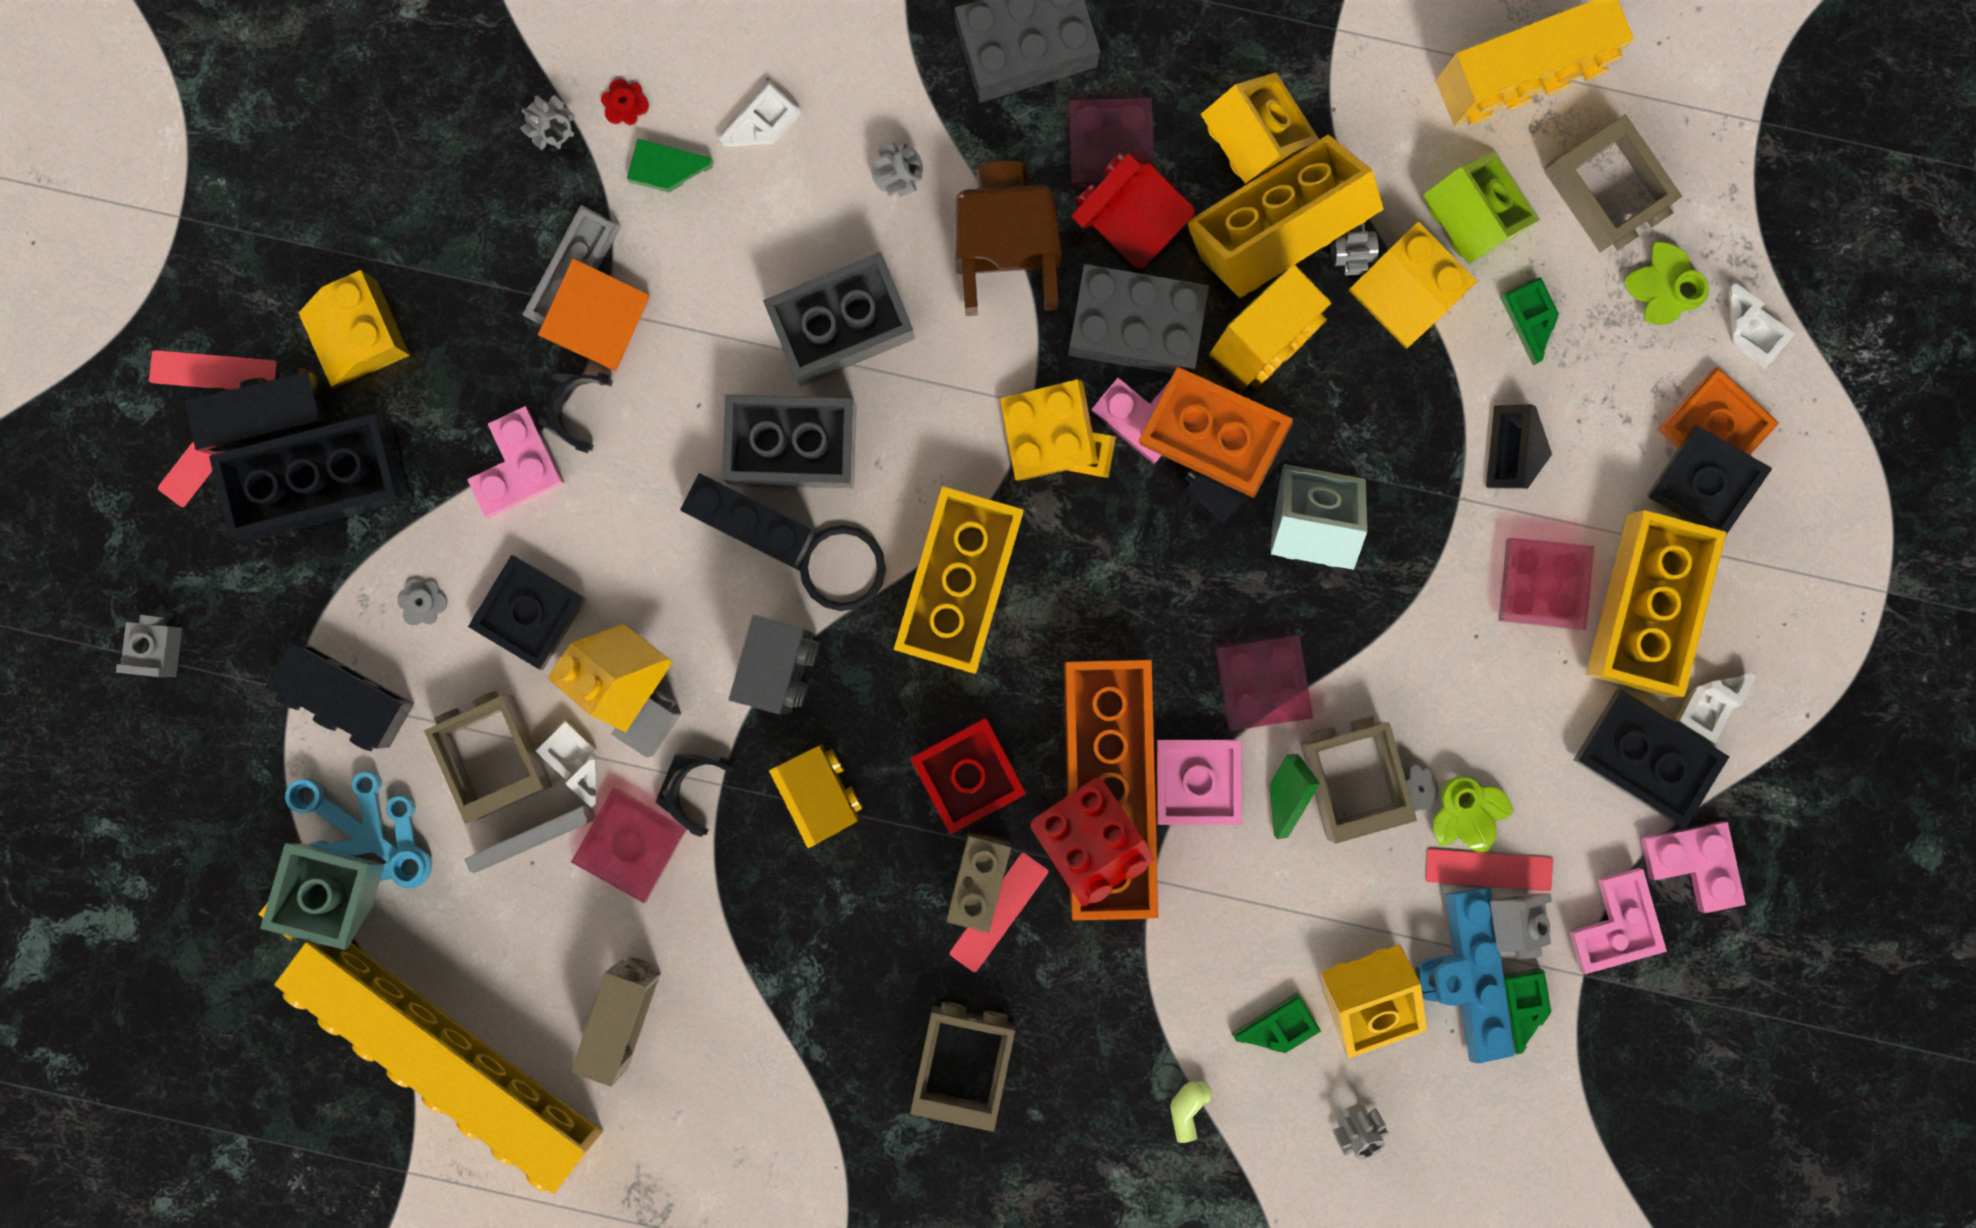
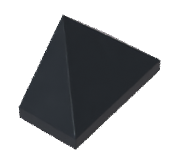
(1516, 447)

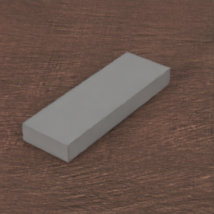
(585, 241)
(530, 839)

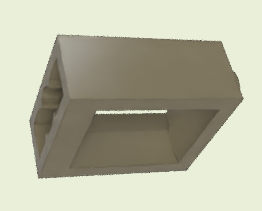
(1584, 204)
(453, 769)
(1373, 821)
(976, 897)
(616, 1021)
(953, 1108)

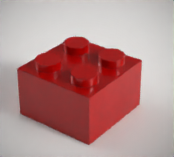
(968, 775)

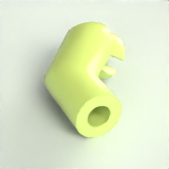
(1185, 1106)

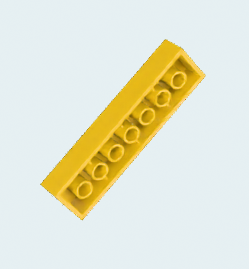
(440, 1062)

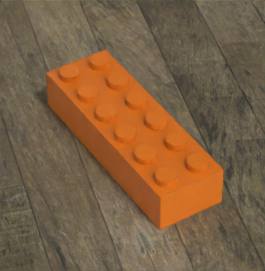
(1114, 741)

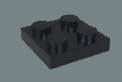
(1709, 480)
(527, 612)

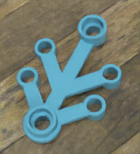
(368, 835)

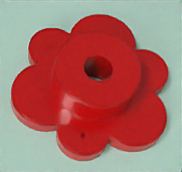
(628, 112)

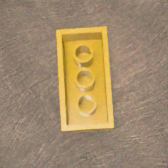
(1534, 60)
(1285, 215)
(1270, 330)
(958, 579)
(1656, 603)

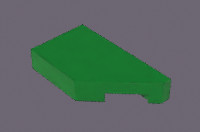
(664, 166)
(1532, 316)
(1290, 794)
(1527, 1004)
(1280, 1027)

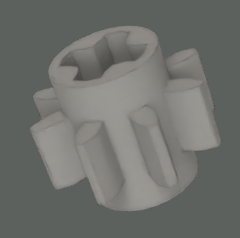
(547, 122)
(897, 169)
(1355, 250)
(1360, 1132)

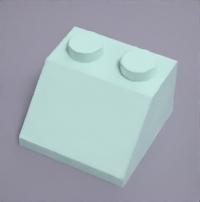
(1319, 517)

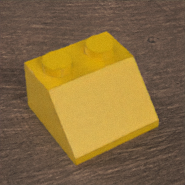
(1258, 126)
(1412, 285)
(352, 329)
(611, 674)
(817, 794)
(1375, 1000)

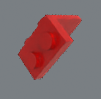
(1134, 208)
(1092, 842)

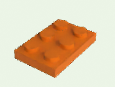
(1215, 432)

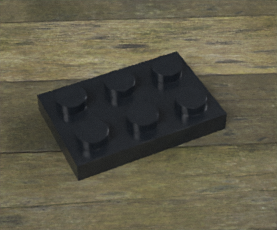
(1651, 758)

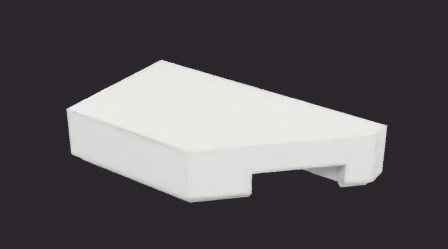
(762, 120)

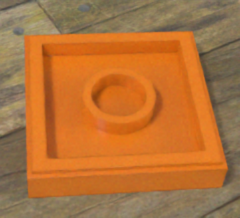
(594, 315)
(1722, 410)

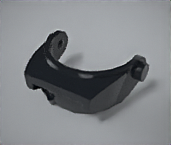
(557, 392)
(669, 793)

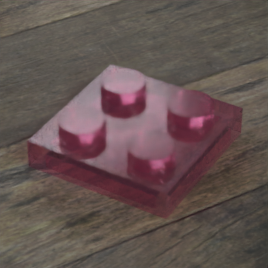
(1104, 130)
(1546, 584)
(1263, 683)
(629, 845)

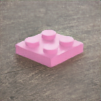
(1199, 782)

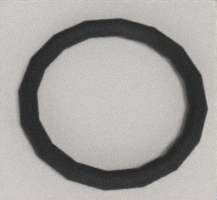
(881, 569)

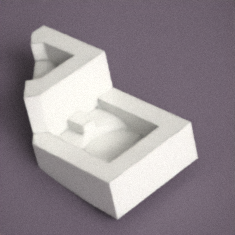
(1755, 330)
(1711, 704)
(573, 759)

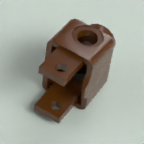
(1006, 229)

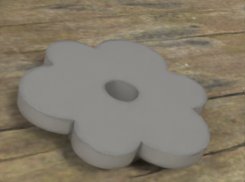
(432, 602)
(1421, 787)

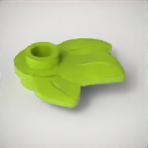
(1661, 284)
(1474, 818)

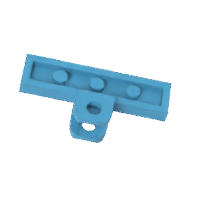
(1472, 976)

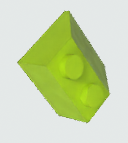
(1480, 207)

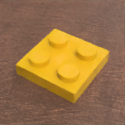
(1049, 430)

